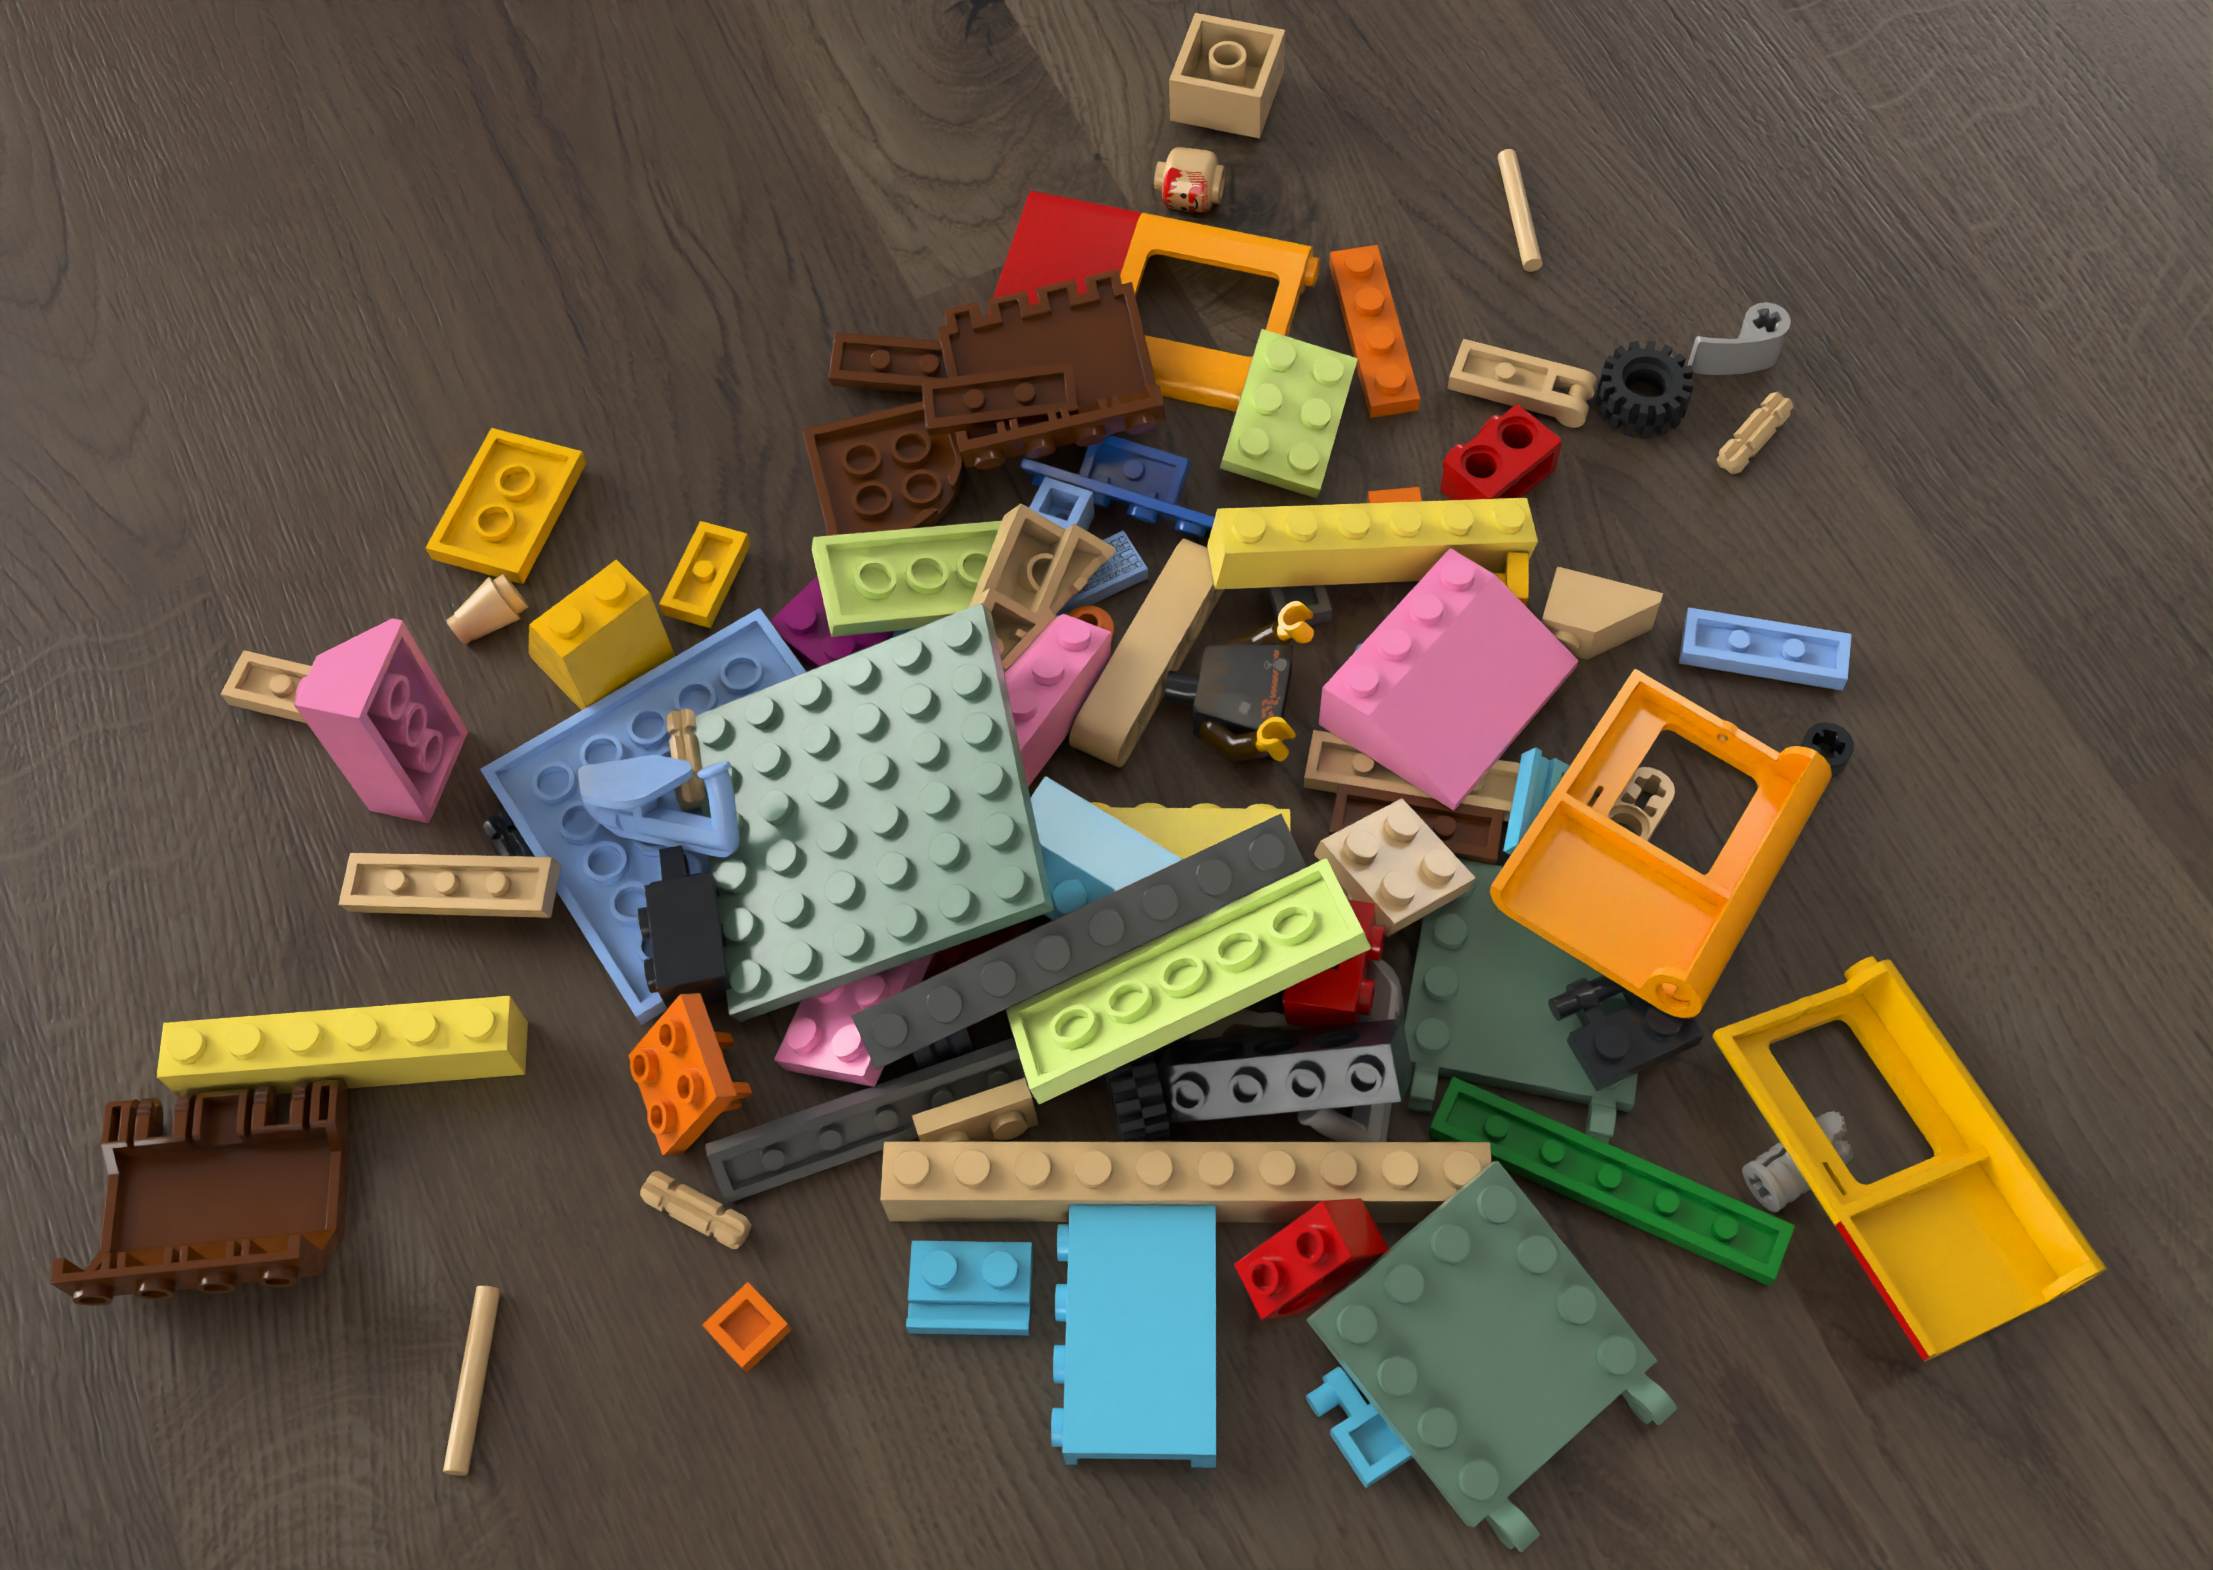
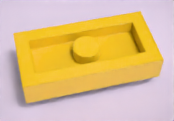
(705, 574)

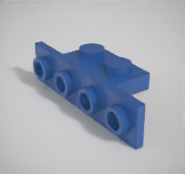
(1134, 477)

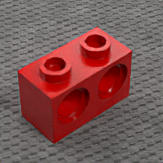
(1493, 456)
(1311, 1258)

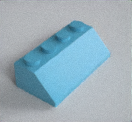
(1089, 849)

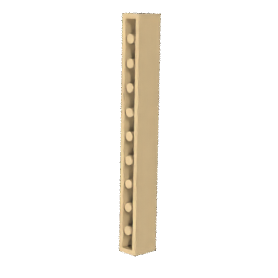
(1241, 1178)

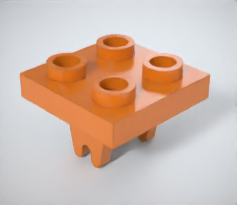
(684, 1074)

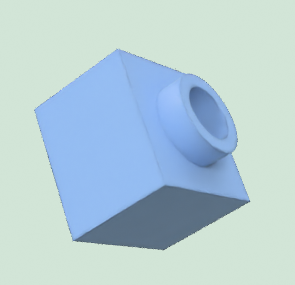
(1064, 504)

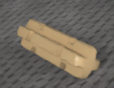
(1754, 433)
(685, 747)
(695, 1210)

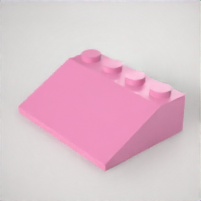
(1446, 680)

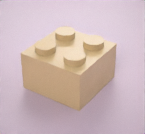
(1227, 75)

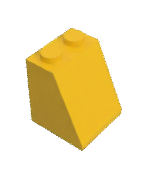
(600, 637)

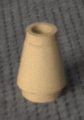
(487, 610)

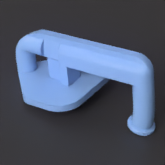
(625, 801)

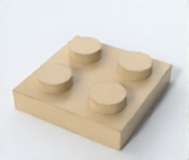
(1396, 865)

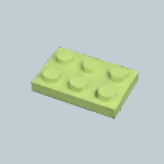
(1289, 413)

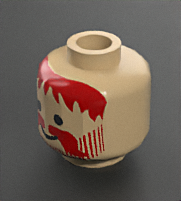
(1190, 180)

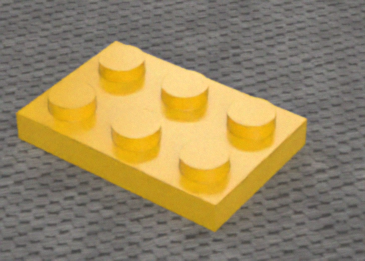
(506, 505)

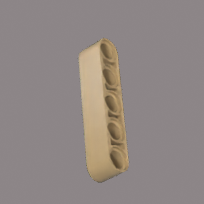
(1151, 647)

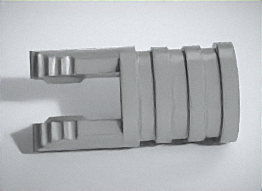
(1775, 1177)

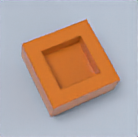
(747, 1327)

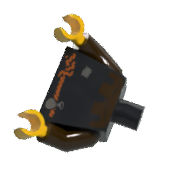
(1245, 689)

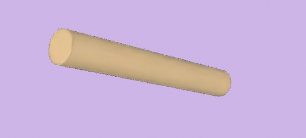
(1519, 210)
(471, 1381)

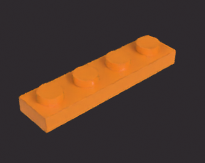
(1374, 331)

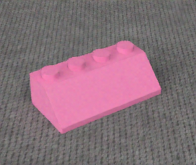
(1052, 684)
(384, 720)

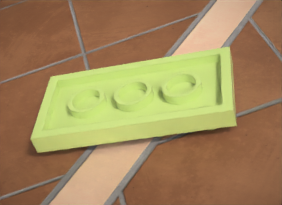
(900, 575)

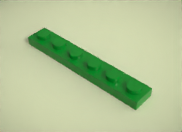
(1615, 1182)

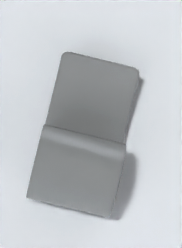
(1754, 349)

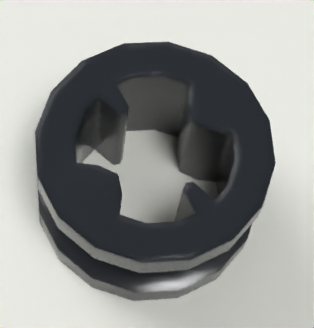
(1834, 735)

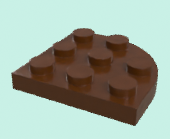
(883, 471)

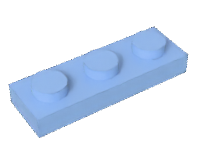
(1765, 648)

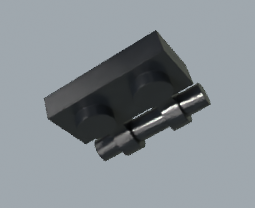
(1625, 1040)

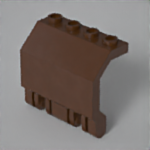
(219, 1196)

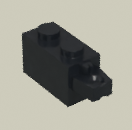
(684, 932)

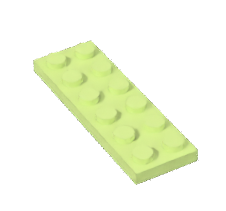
(1185, 980)

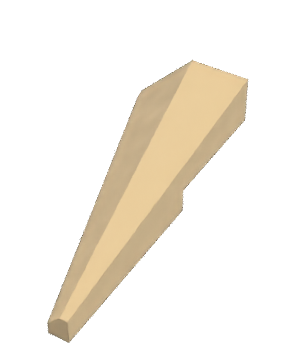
(1033, 575)

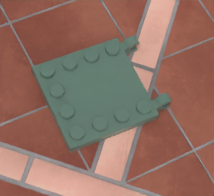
(1485, 1010)
(1486, 1348)

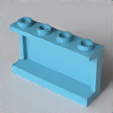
(1137, 1334)

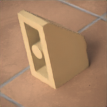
(1596, 612)

